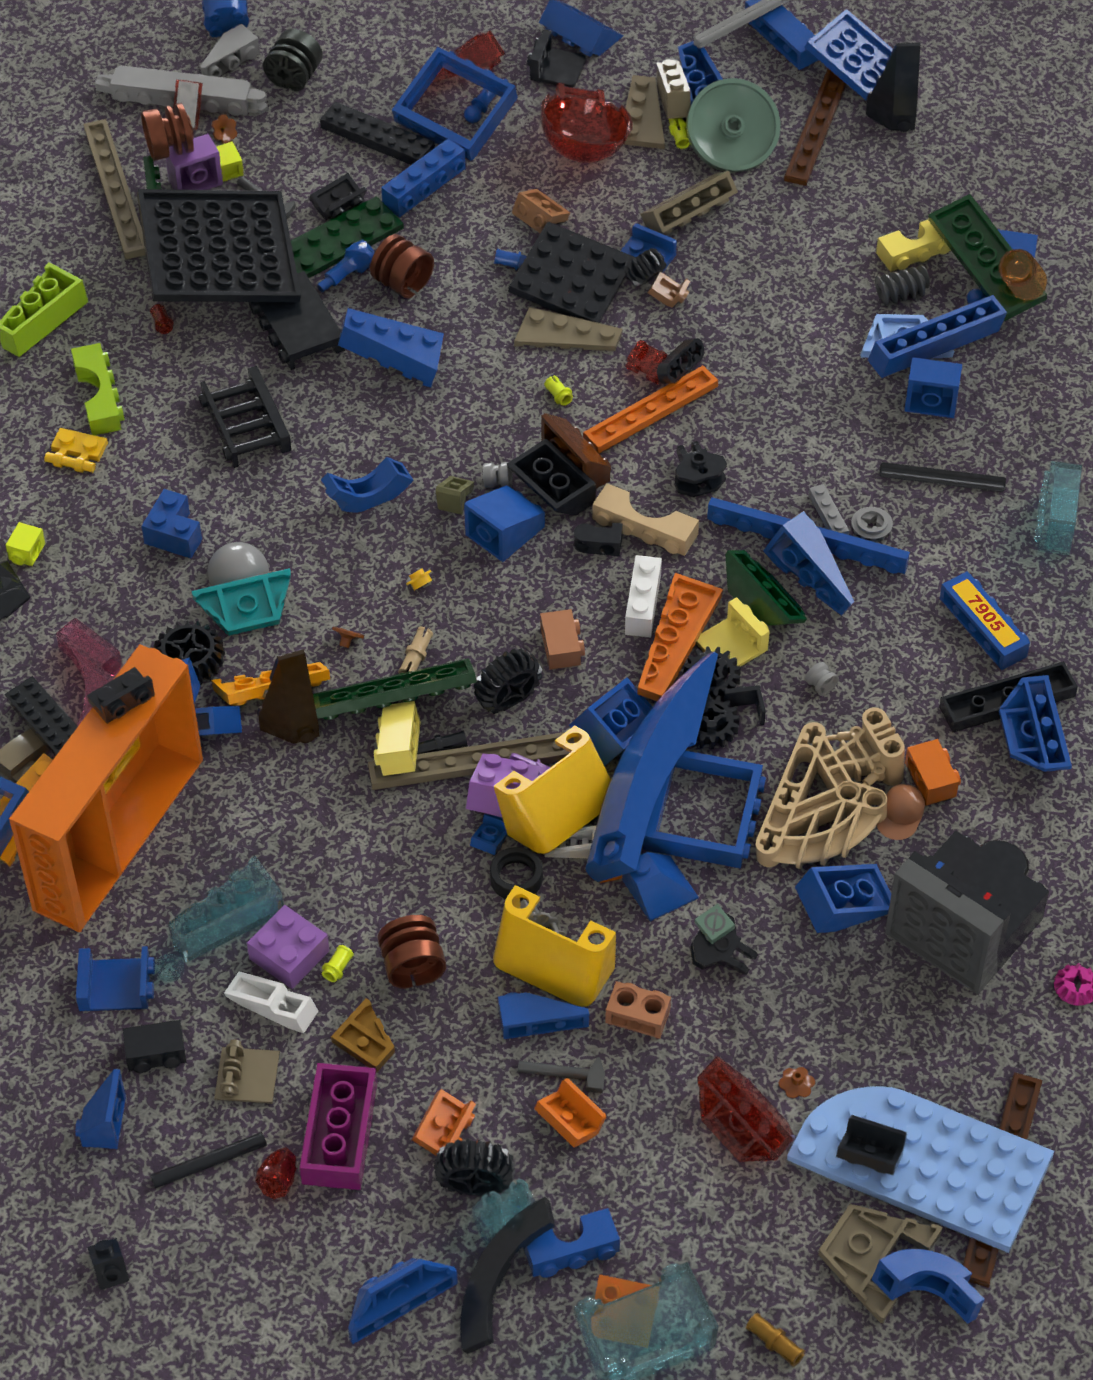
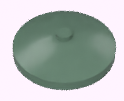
(733, 125)

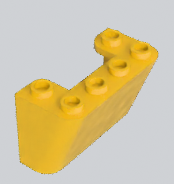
(559, 800)
(549, 959)

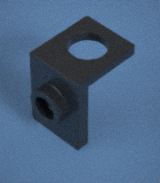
(746, 696)

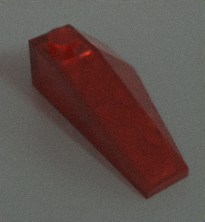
(481, 50)

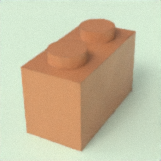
(561, 639)

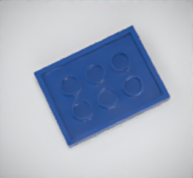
(851, 52)

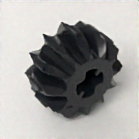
(645, 267)

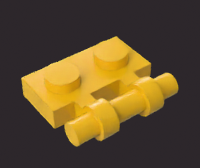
(77, 444)

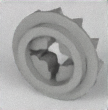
(865, 516)

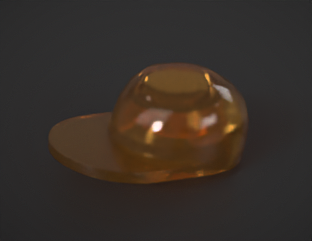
(1022, 274)

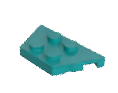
(246, 602)

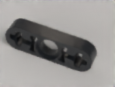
(688, 361)

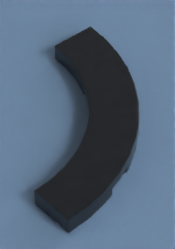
(491, 1269)

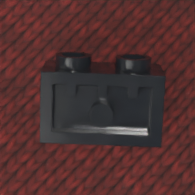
(121, 695)

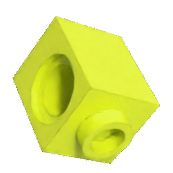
(230, 161)
(25, 544)

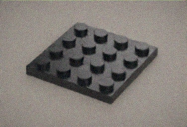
(570, 274)

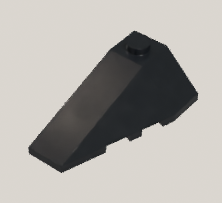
(896, 90)

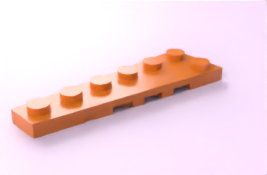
(680, 626)

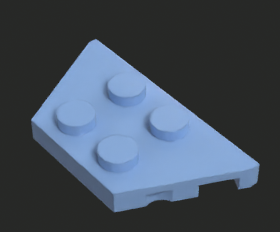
(889, 324)

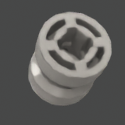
(497, 475)

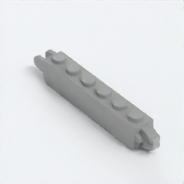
(158, 88)

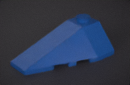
(805, 553)

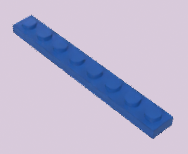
(840, 544)

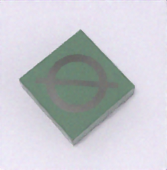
(714, 923)

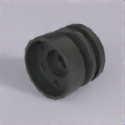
(292, 59)

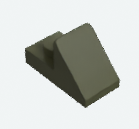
(452, 494)

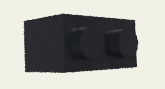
(154, 1046)

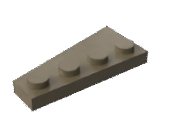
(645, 113)
(563, 331)

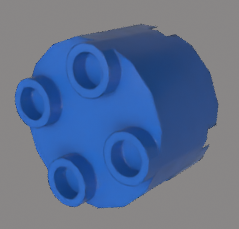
(224, 15)

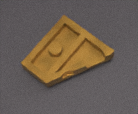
(364, 1037)

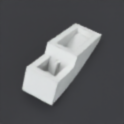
(272, 1001)

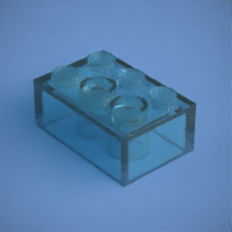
(1059, 508)

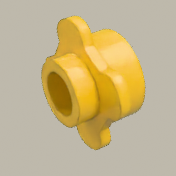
(419, 579)

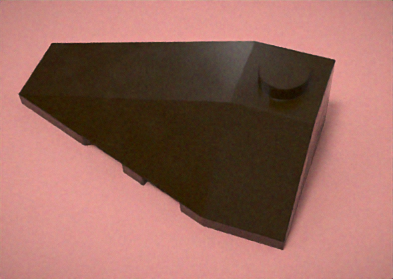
(289, 701)

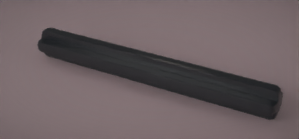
(942, 476)

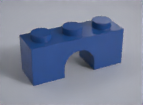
(598, 1240)

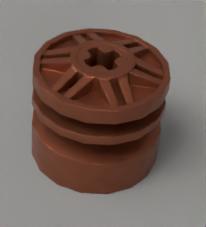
(167, 131)
(401, 265)
(411, 948)

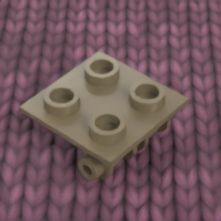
(246, 1074)

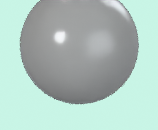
(236, 562)

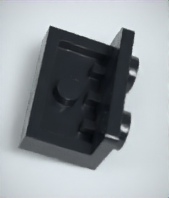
(337, 196)
(872, 1145)

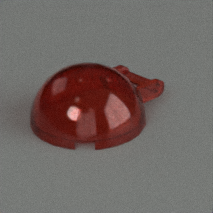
(584, 125)

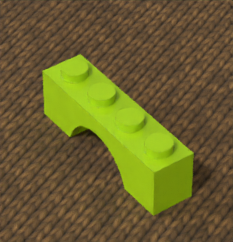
(91, 368)

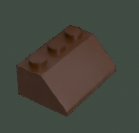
(575, 447)

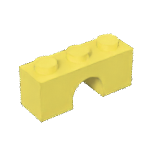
(900, 252)

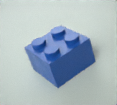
(933, 387)

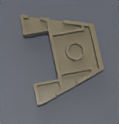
(861, 1241)

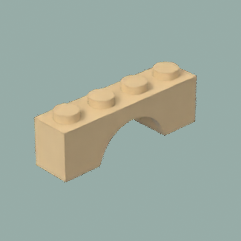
(671, 532)

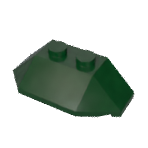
(760, 590)

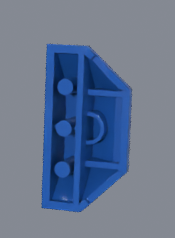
(1034, 726)
(397, 1293)

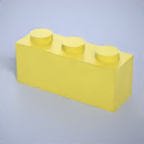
(397, 738)

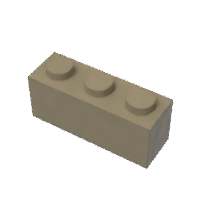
(673, 89)

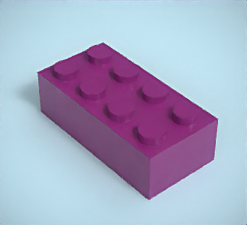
(338, 1126)

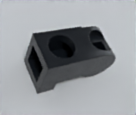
(598, 539)

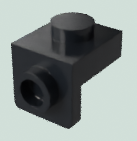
(108, 1263)

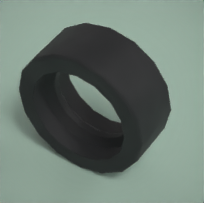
(515, 855)

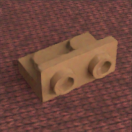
(537, 209)

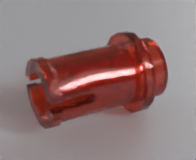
(162, 322)

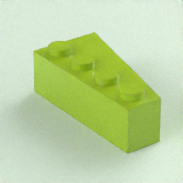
(41, 309)

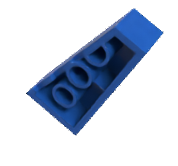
(697, 68)

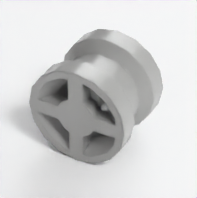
(821, 678)

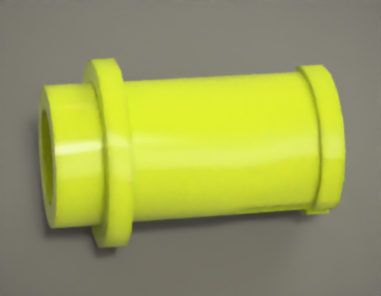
(561, 394)
(334, 968)

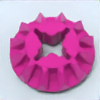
(1066, 988)

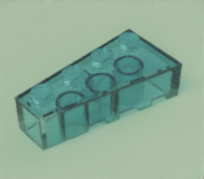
(227, 911)

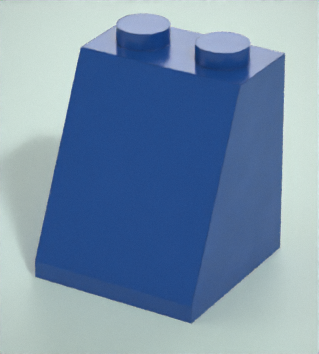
(502, 521)

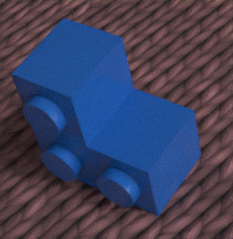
(169, 525)

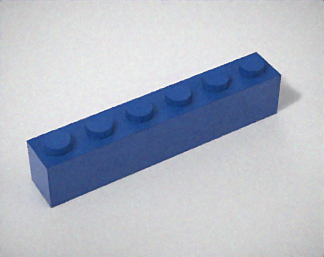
(937, 336)

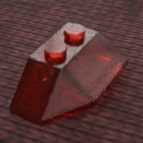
(741, 1115)

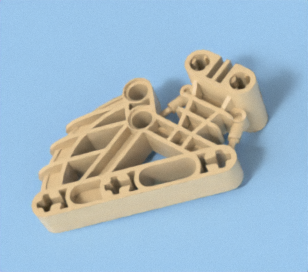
(870, 752)

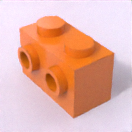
(932, 771)

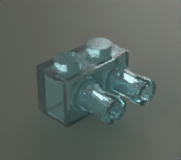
(496, 1210)

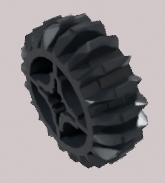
(183, 644)
(507, 680)
(474, 1167)

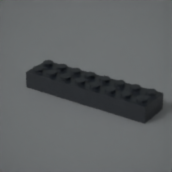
(375, 133)
(983, 702)
(41, 714)

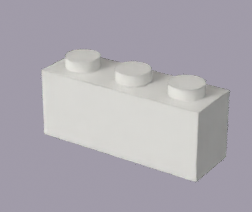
(643, 596)

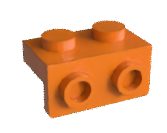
(571, 1113)
(443, 1122)

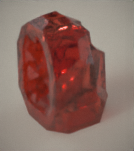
(277, 1173)

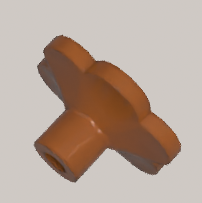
(224, 129)
(347, 636)
(796, 1082)

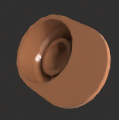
(904, 812)

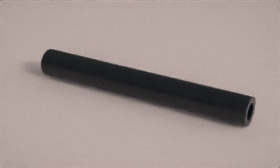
(208, 1160)

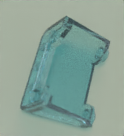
(648, 1327)

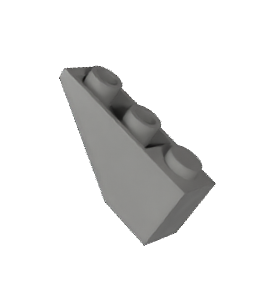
(231, 51)

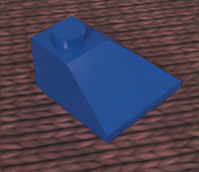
(658, 885)
(103, 1114)

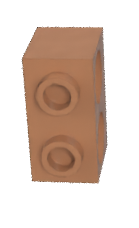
(636, 1016)

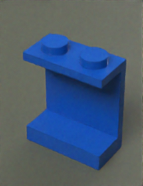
(114, 982)

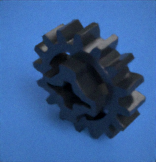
(723, 666)
(718, 723)

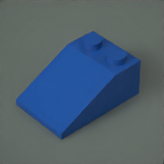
(614, 719)
(843, 895)

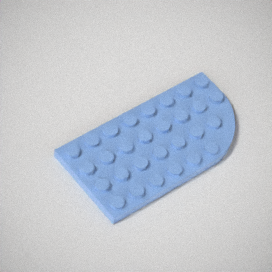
(950, 1164)

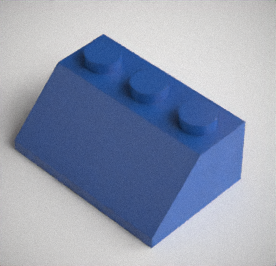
(578, 28)

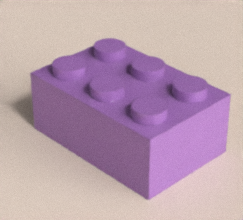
(489, 772)

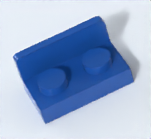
(645, 238)

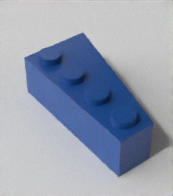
(393, 344)

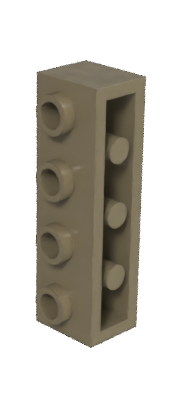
(690, 202)

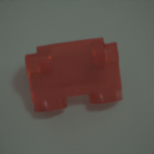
(645, 359)

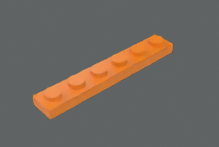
(650, 409)

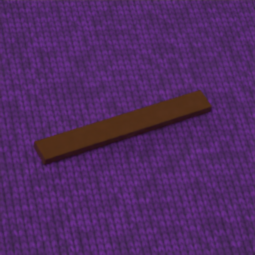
(815, 129)
(1017, 1120)

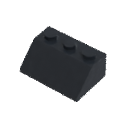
(554, 478)

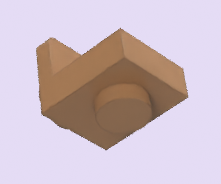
(668, 290)

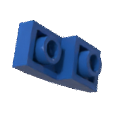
(490, 834)

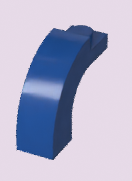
(377, 487)
(929, 1272)

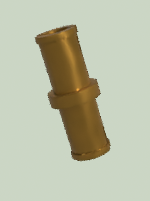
(775, 1339)

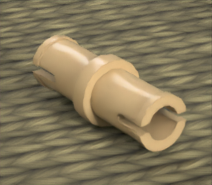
(416, 651)

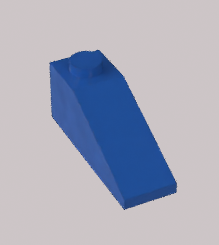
(532, 1015)

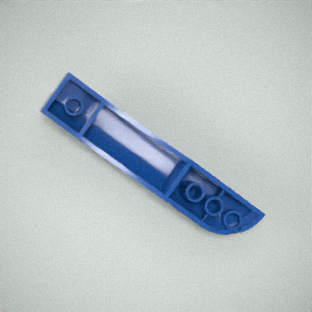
(644, 769)

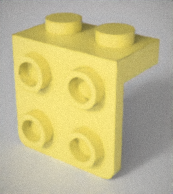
(739, 634)

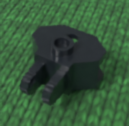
(698, 468)
(708, 955)

